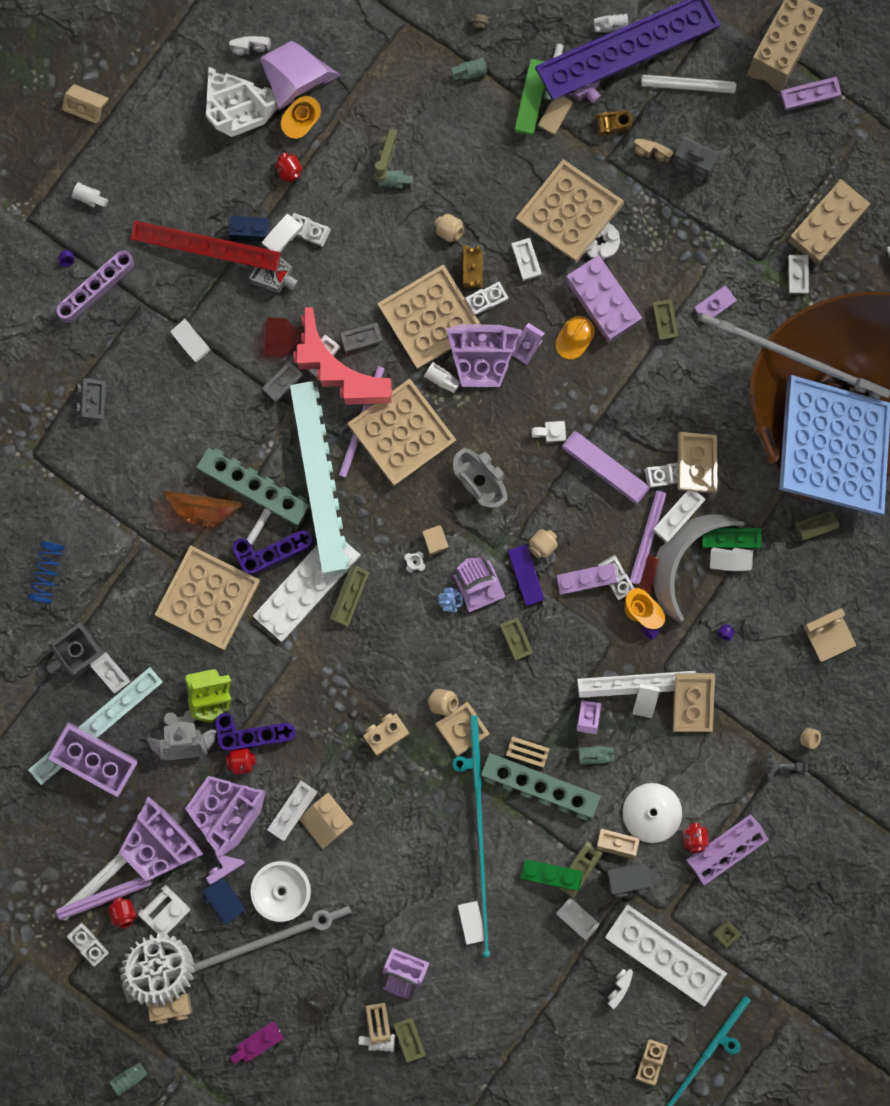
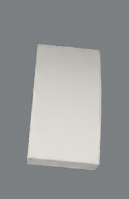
(242, 45)
(311, 230)
(282, 233)
(487, 298)
(190, 340)
(662, 475)
(732, 560)
(624, 584)
(646, 700)
(87, 944)
(623, 982)

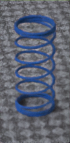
(52, 547)

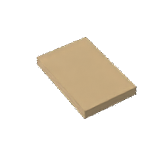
(697, 462)
(693, 702)

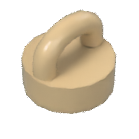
(810, 738)

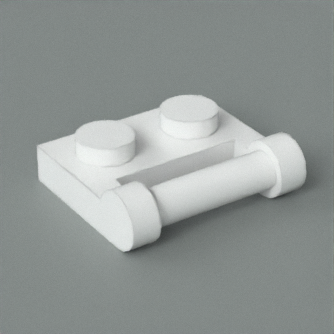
(169, 916)

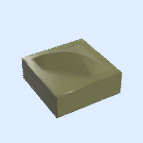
(726, 933)

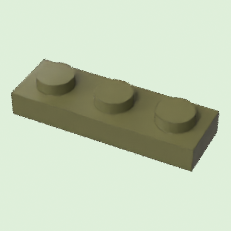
(349, 595)

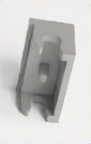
(577, 919)

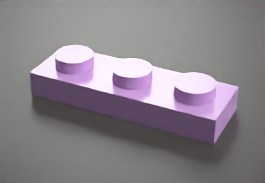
(811, 93)
(587, 578)

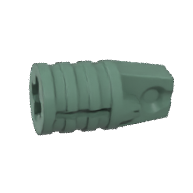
(469, 69)
(396, 179)
(595, 754)
(128, 1079)

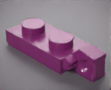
(258, 1043)

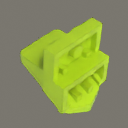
(208, 695)

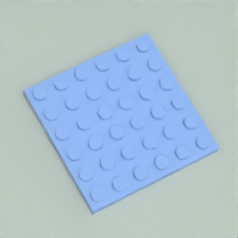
(835, 446)

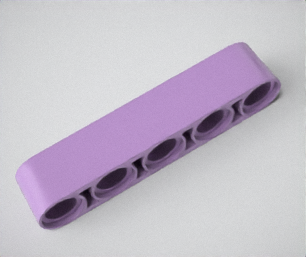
(93, 295)
(605, 467)

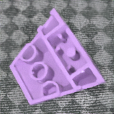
(294, 71)
(482, 352)
(225, 812)
(157, 843)

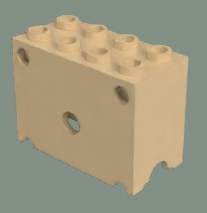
(785, 42)

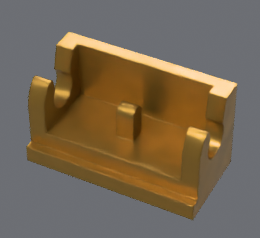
(472, 267)

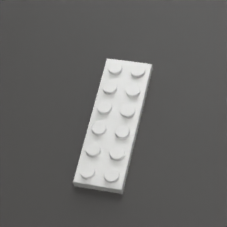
(299, 594)
(665, 955)

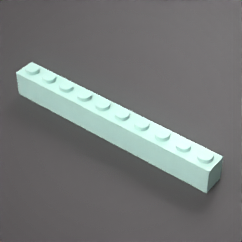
(318, 478)

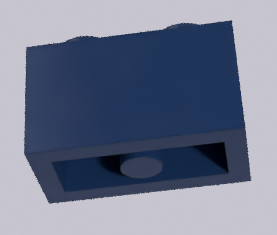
(249, 228)
(224, 901)

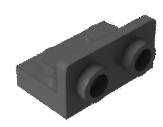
(90, 399)

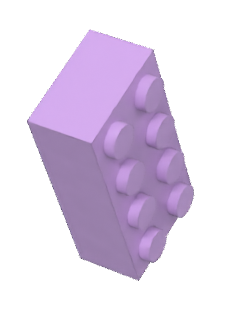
(603, 299)
(92, 759)

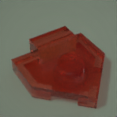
(280, 337)

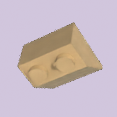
(325, 821)

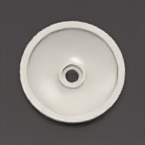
(637, 813)
(266, 886)

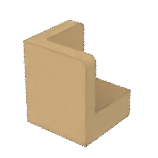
(435, 540)

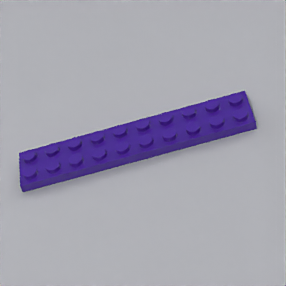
(626, 47)

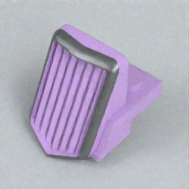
(478, 583)
(403, 974)

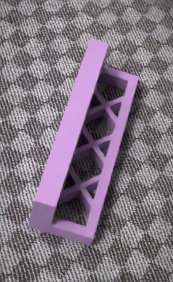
(725, 847)

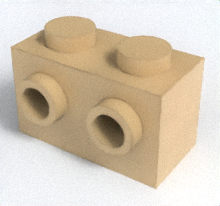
(385, 734)
(177, 1009)

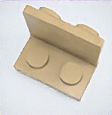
(829, 635)

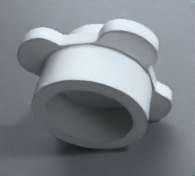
(410, 565)

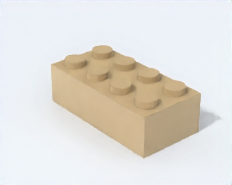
(829, 222)

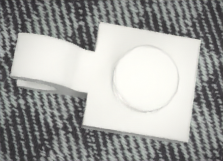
(553, 432)

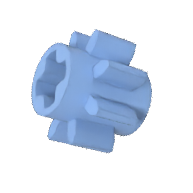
(450, 599)

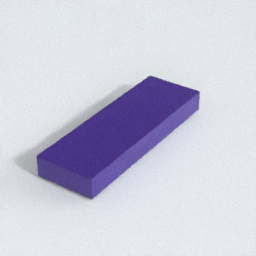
(526, 575)

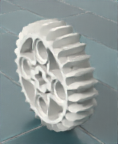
(165, 972)

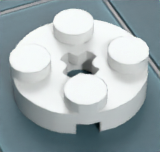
(608, 249)

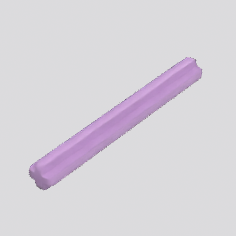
(647, 537)
(102, 897)

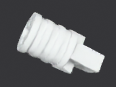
(610, 23)
(88, 195)
(442, 377)
(385, 1046)

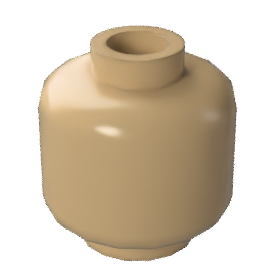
(449, 227)
(543, 543)
(443, 702)

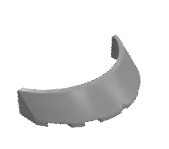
(671, 553)

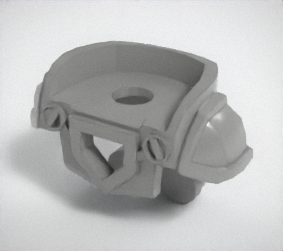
(469, 465)
(181, 739)

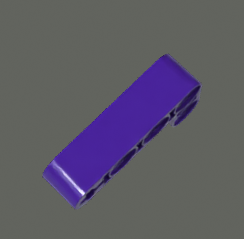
(275, 549)
(258, 741)

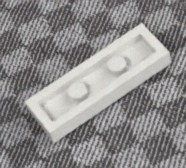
(678, 515)
(292, 810)

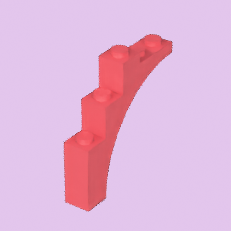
(332, 373)

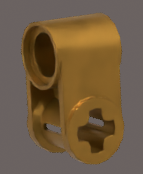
(611, 122)

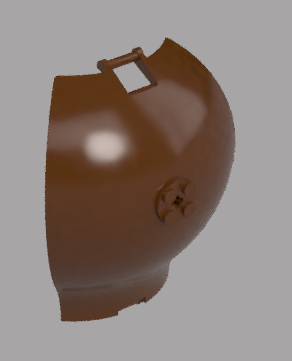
(840, 332)

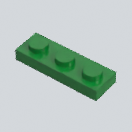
(732, 538)
(552, 875)

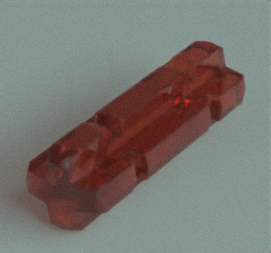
(649, 573)

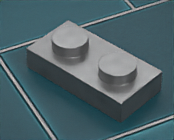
(361, 337)
(281, 382)

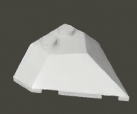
(237, 104)

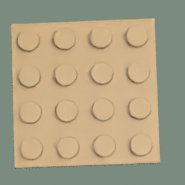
(570, 210)
(424, 312)
(402, 433)
(207, 597)

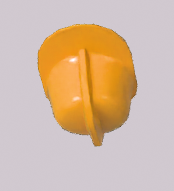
(300, 117)
(575, 337)
(644, 609)

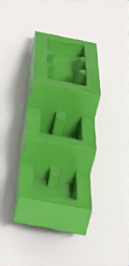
(530, 101)

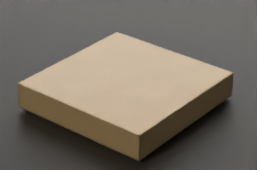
(457, 729)

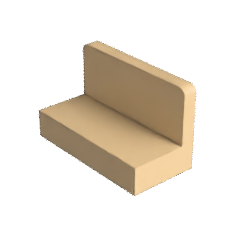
(84, 103)

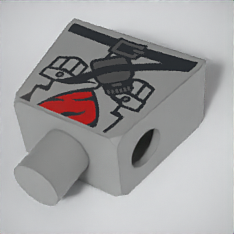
(274, 280)

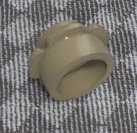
(480, 21)

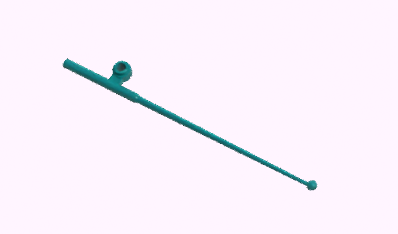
(474, 763)
(720, 1038)

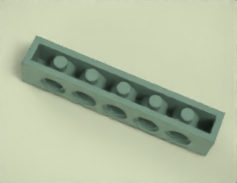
(214, 457)
(589, 799)

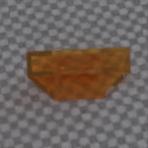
(202, 509)

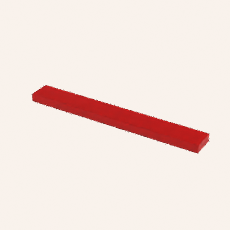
(205, 245)

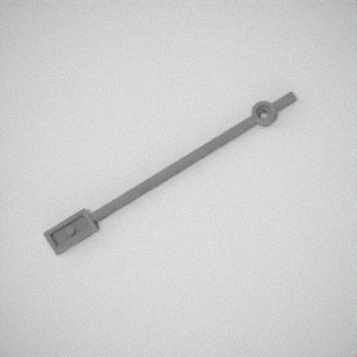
(860, 385)
(263, 941)

